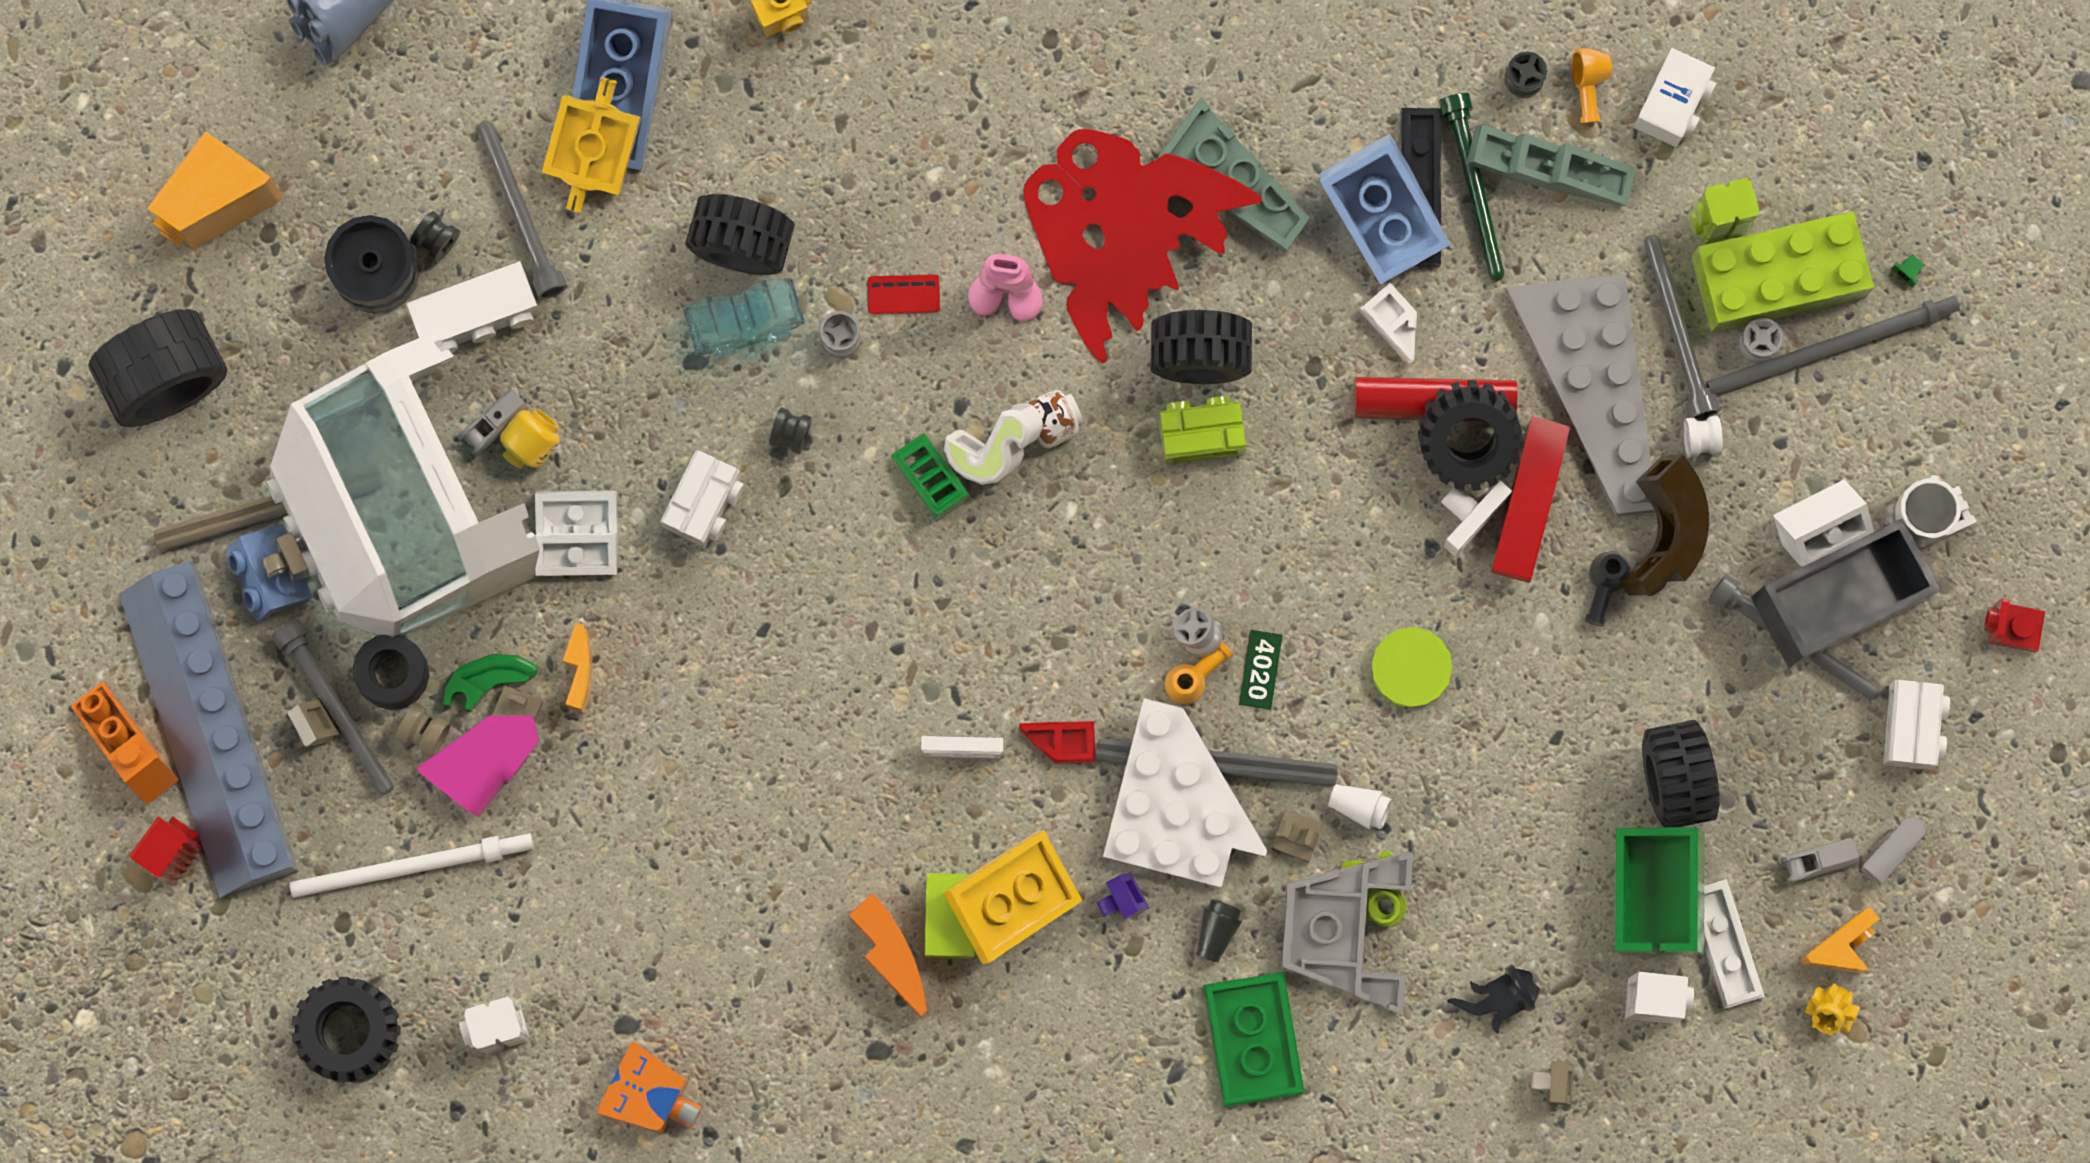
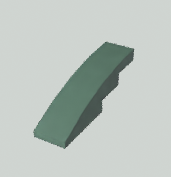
(1551, 166)

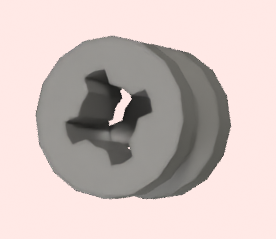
(1766, 334)
(1189, 626)

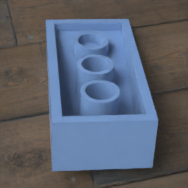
(629, 46)

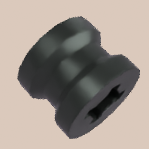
(1528, 66)
(435, 236)
(790, 430)

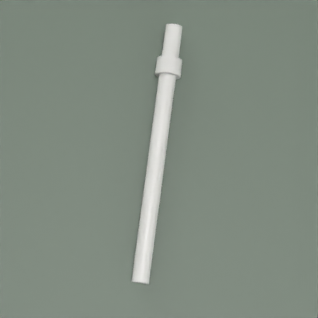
(490, 849)

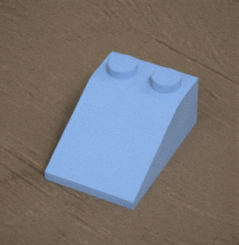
(1384, 208)

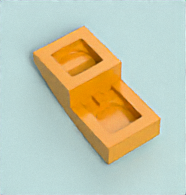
(579, 657)

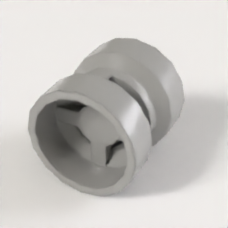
(840, 326)

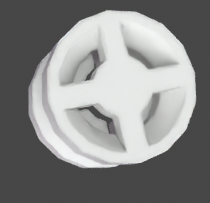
(1703, 437)

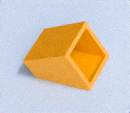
(210, 194)

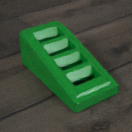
(947, 503)

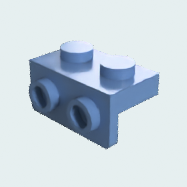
(259, 592)

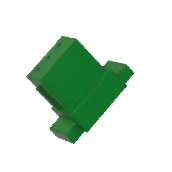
(1909, 269)

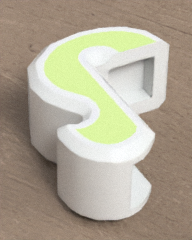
(1003, 449)

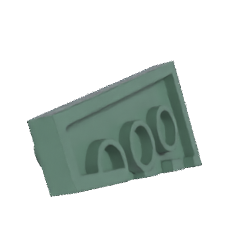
(1213, 144)

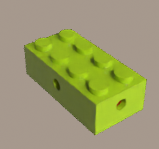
(1782, 271)

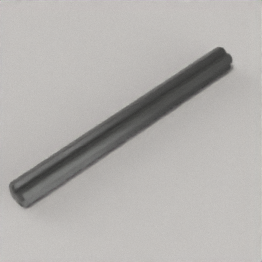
(1241, 765)

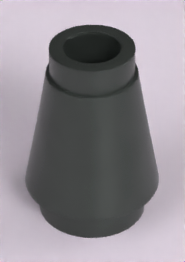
(1217, 929)

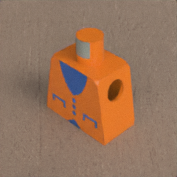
(647, 1093)

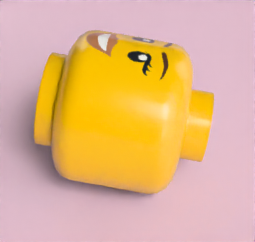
(529, 438)

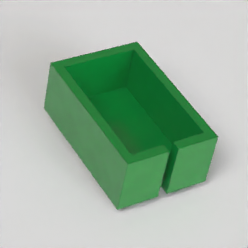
(1659, 891)

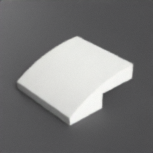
(576, 533)

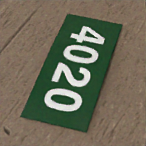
(1260, 669)

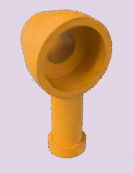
(1589, 69)
(1197, 674)

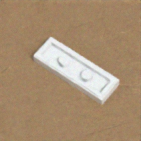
(1728, 948)

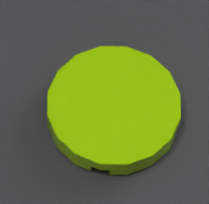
(1411, 667)

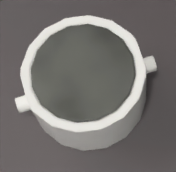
(1929, 510)

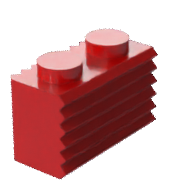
(167, 849)

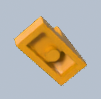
(1835, 951)

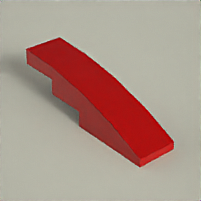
(1530, 499)

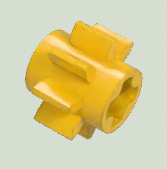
(1832, 1009)

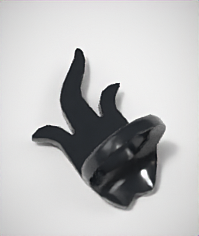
(1507, 995)

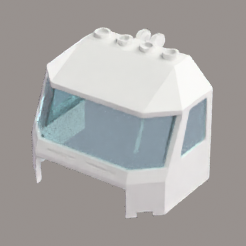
(384, 505)

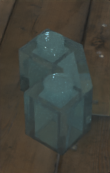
(743, 319)

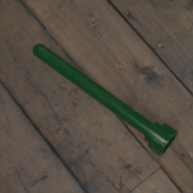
(1457, 111)

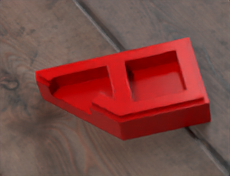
(1063, 740)

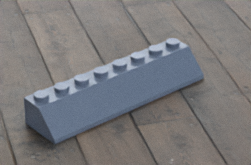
(207, 729)

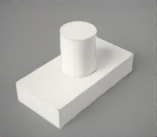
(1472, 514)

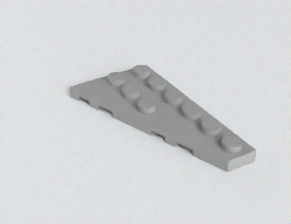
(1591, 362)

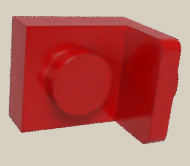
(2014, 626)

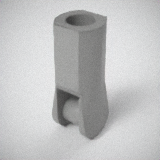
(497, 417)
(1894, 850)
(1824, 857)

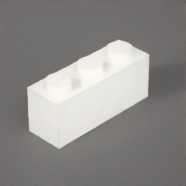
(476, 307)

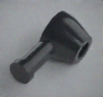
(1605, 584)

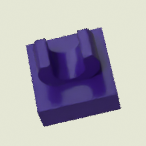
(1124, 897)

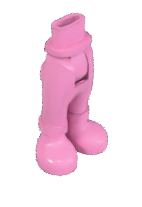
(1008, 275)

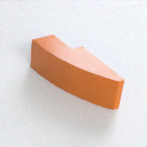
(891, 952)

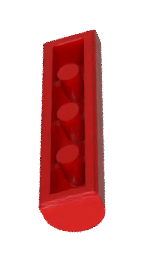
(1407, 396)

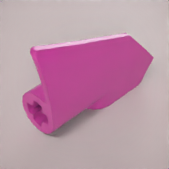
(482, 760)

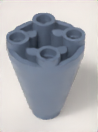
(333, 24)

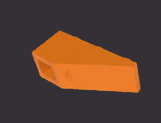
(124, 743)

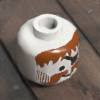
(1059, 418)

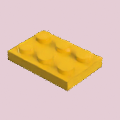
(1012, 896)

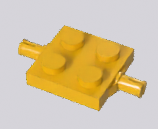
(591, 144)

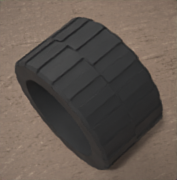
(157, 368)

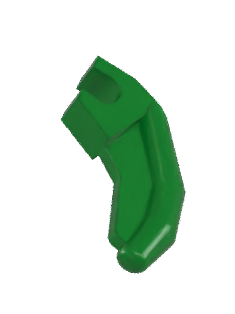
(482, 675)

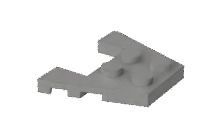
(1328, 927)

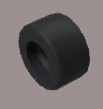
(390, 697)

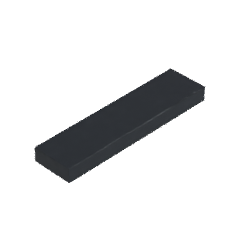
(1422, 151)

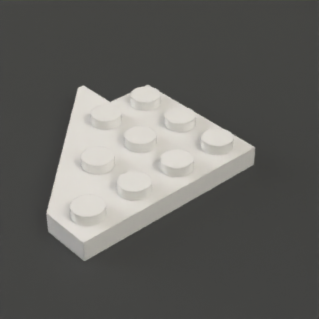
(1176, 804)

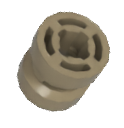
(423, 730)

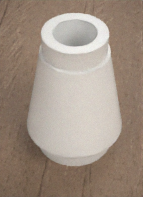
(1362, 805)

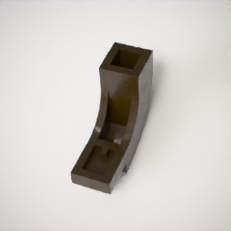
(1681, 522)

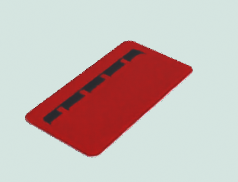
(903, 294)

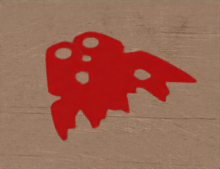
(1134, 222)

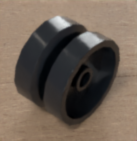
(348, 265)

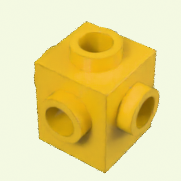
(780, 15)

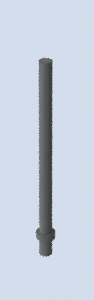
(1929, 312)

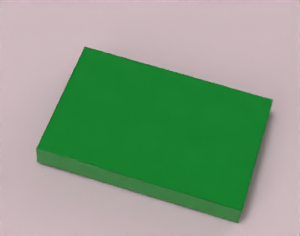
(1253, 1039)

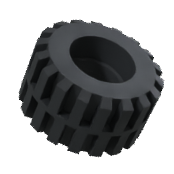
(740, 234)
(1201, 347)
(1474, 466)
(1680, 774)
(320, 1005)

